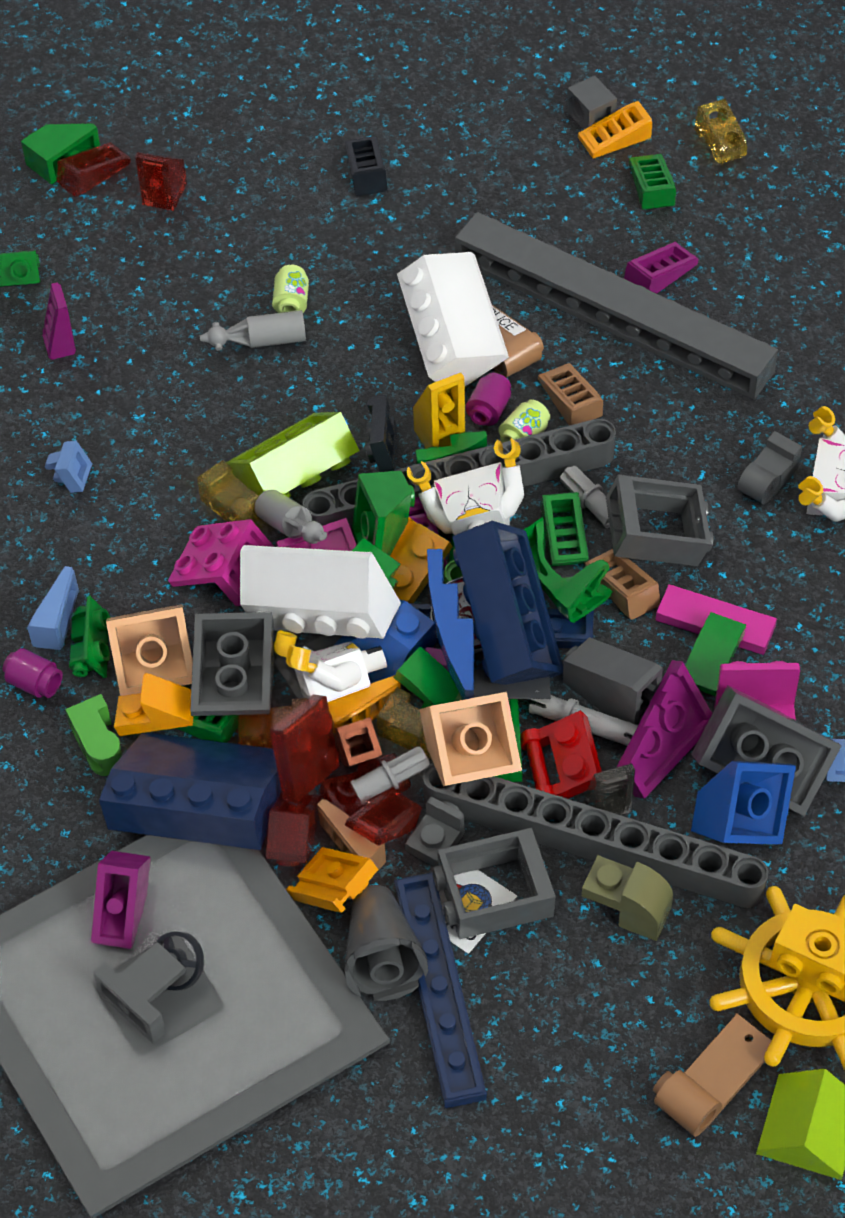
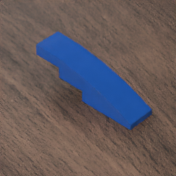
(453, 634)

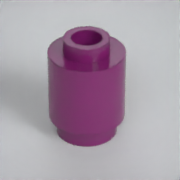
(489, 399)
(32, 673)

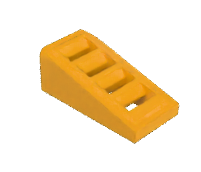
(631, 117)
(362, 703)

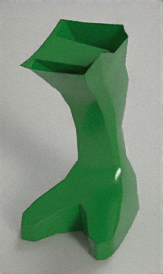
(571, 595)

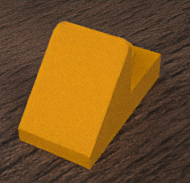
(156, 708)

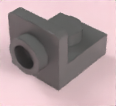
(437, 830)

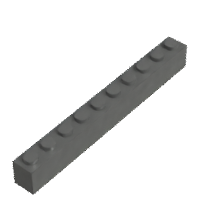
(619, 306)

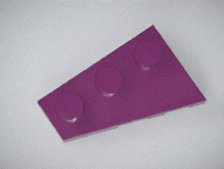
(666, 729)

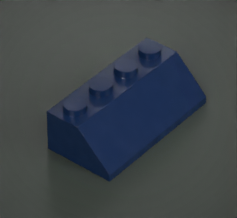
(507, 603)

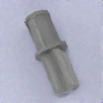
(590, 494)
(390, 774)

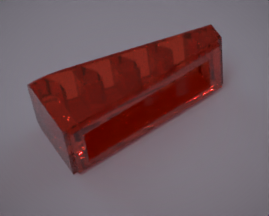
(90, 168)
(385, 817)

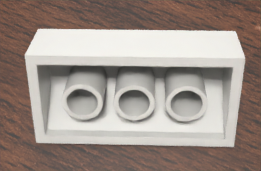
(452, 316)
(318, 590)

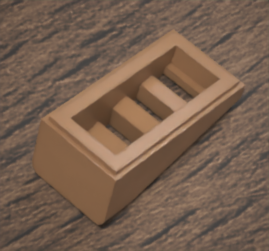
(586, 410)
(632, 593)
(347, 840)

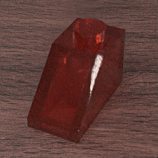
(160, 179)
(292, 830)

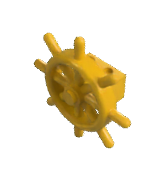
(812, 955)

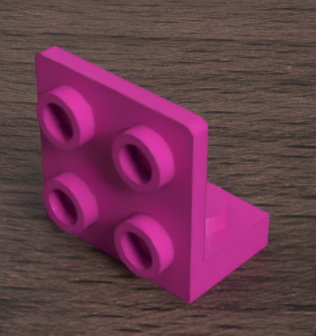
(215, 556)
(768, 682)

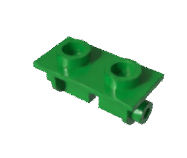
(19, 268)
(91, 628)

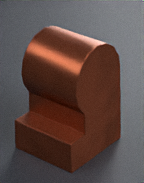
(357, 742)

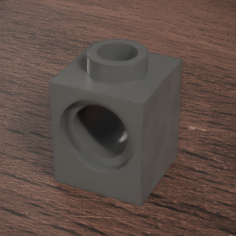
(590, 102)

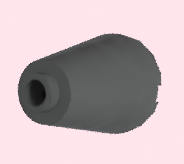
(382, 948)

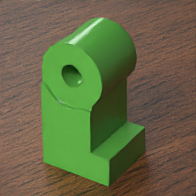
(88, 725)

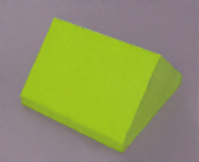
(807, 1122)

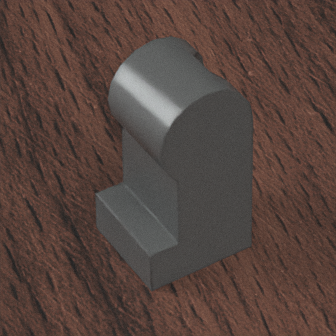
(771, 468)

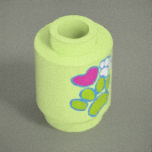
(290, 289)
(524, 421)

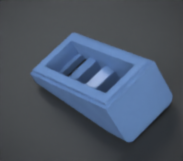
(52, 618)

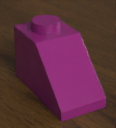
(119, 898)

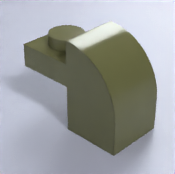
(637, 893)

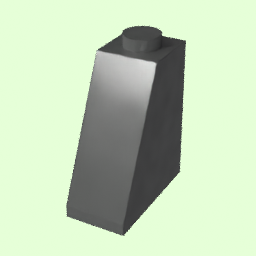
(612, 679)

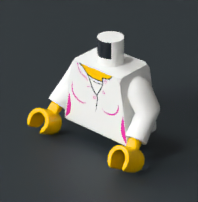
(826, 488)
(474, 495)
(331, 670)

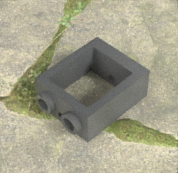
(660, 495)
(486, 853)

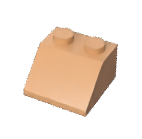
(150, 644)
(471, 738)

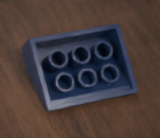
(192, 790)

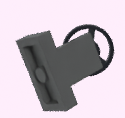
(146, 979)

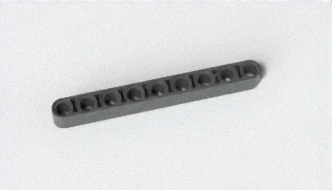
(541, 459)
(613, 833)

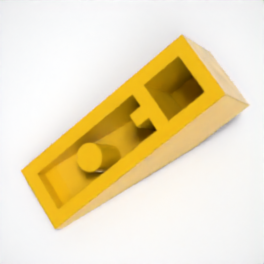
(440, 411)

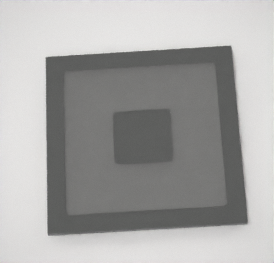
(236, 1044)

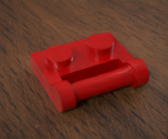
(573, 755)

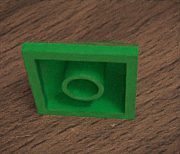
(382, 508)

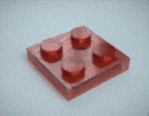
(304, 748)

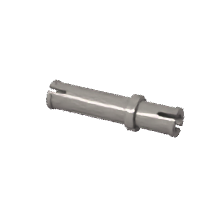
(600, 723)

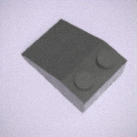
(232, 664)
(758, 733)

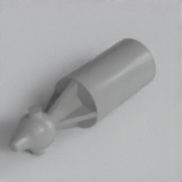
(260, 331)
(288, 517)

